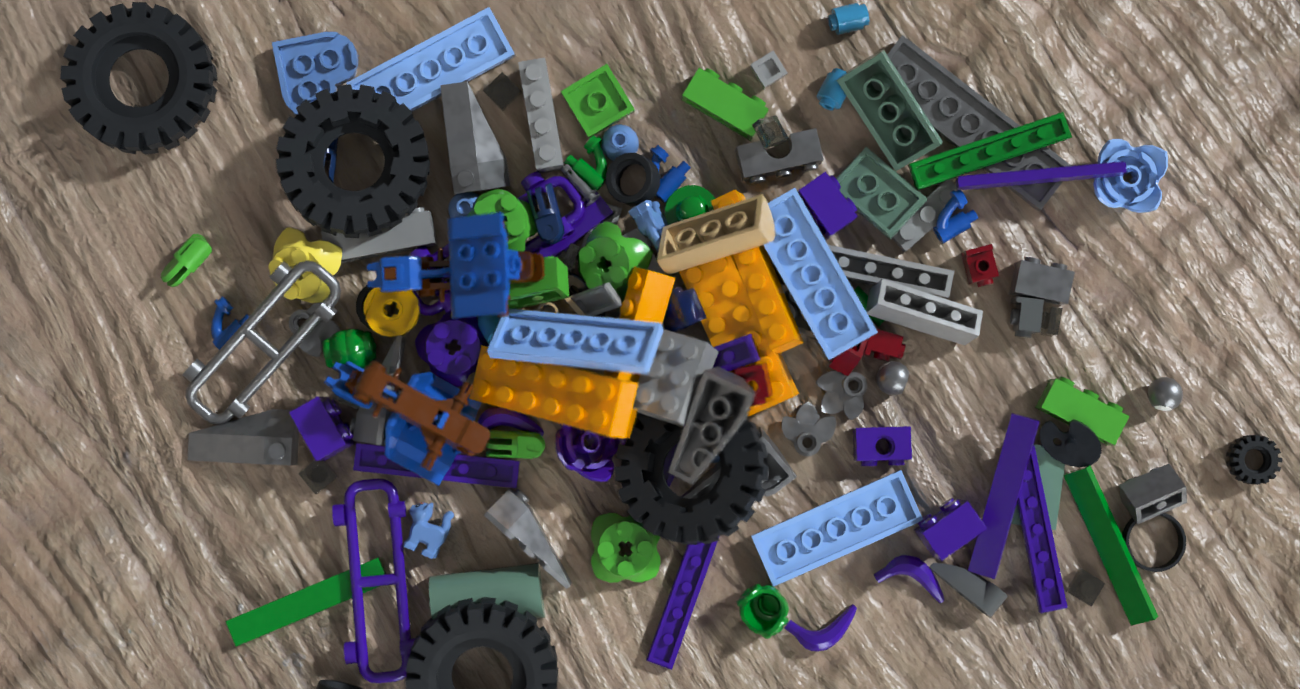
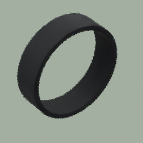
(1180, 549)

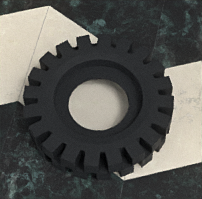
(343, 113)
(159, 123)
(689, 518)
(488, 626)

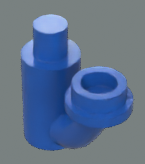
(673, 178)
(947, 227)
(219, 336)

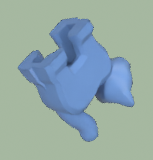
(649, 220)
(430, 534)

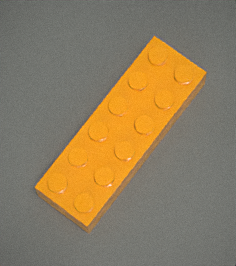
(732, 317)
(556, 393)

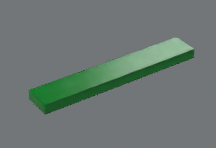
(989, 151)
(1110, 545)
(298, 605)

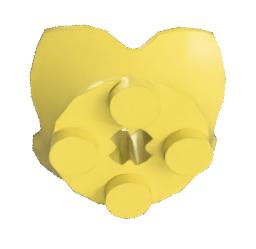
(294, 248)

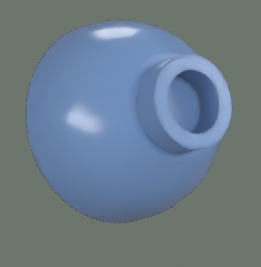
(619, 140)
(462, 204)

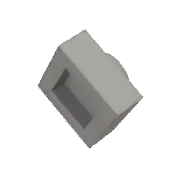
(768, 69)

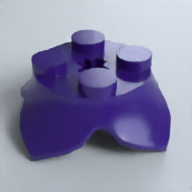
(433, 343)
(592, 461)

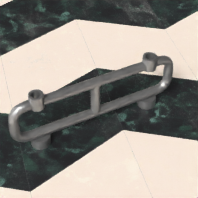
(284, 277)

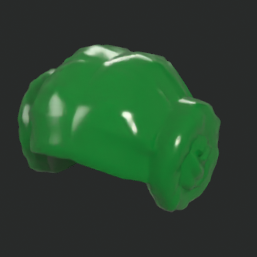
(350, 346)
(763, 610)

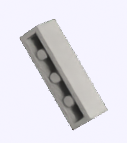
(541, 115)
(410, 234)
(924, 312)

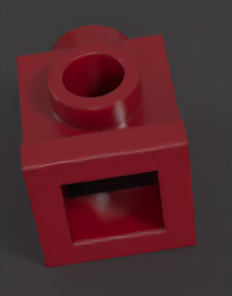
(971, 260)
(885, 346)
(849, 359)
(759, 374)

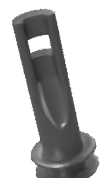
(588, 194)

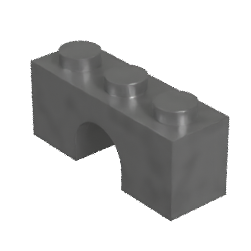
(757, 163)

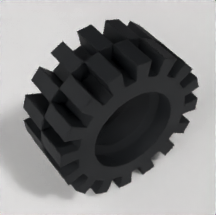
(1269, 454)

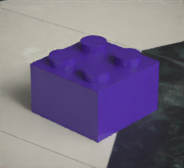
(828, 205)
(322, 427)
(949, 528)

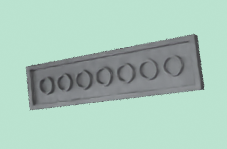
(966, 116)

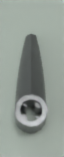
(972, 587)

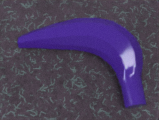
(500, 416)
(914, 568)
(826, 637)

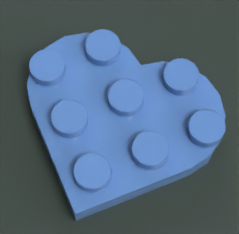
(313, 64)

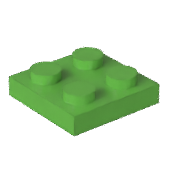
(598, 101)

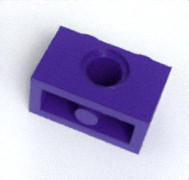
(897, 437)

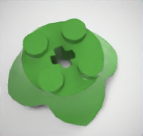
(516, 212)
(608, 244)
(612, 566)

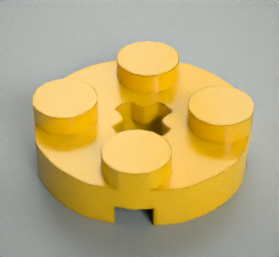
(399, 323)

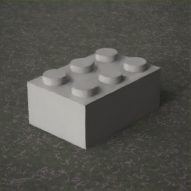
(673, 378)

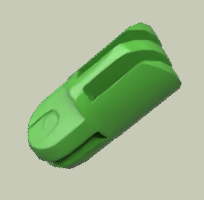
(186, 260)
(515, 444)

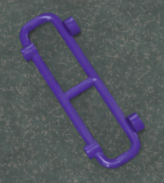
(529, 183)
(345, 515)

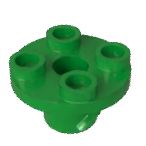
(687, 203)

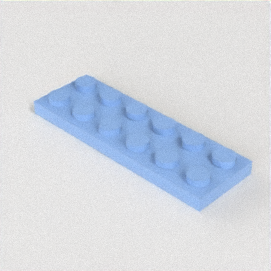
(443, 59)
(816, 278)
(576, 341)
(836, 528)

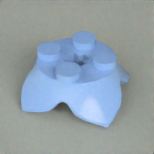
(1145, 164)

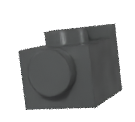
(1026, 316)

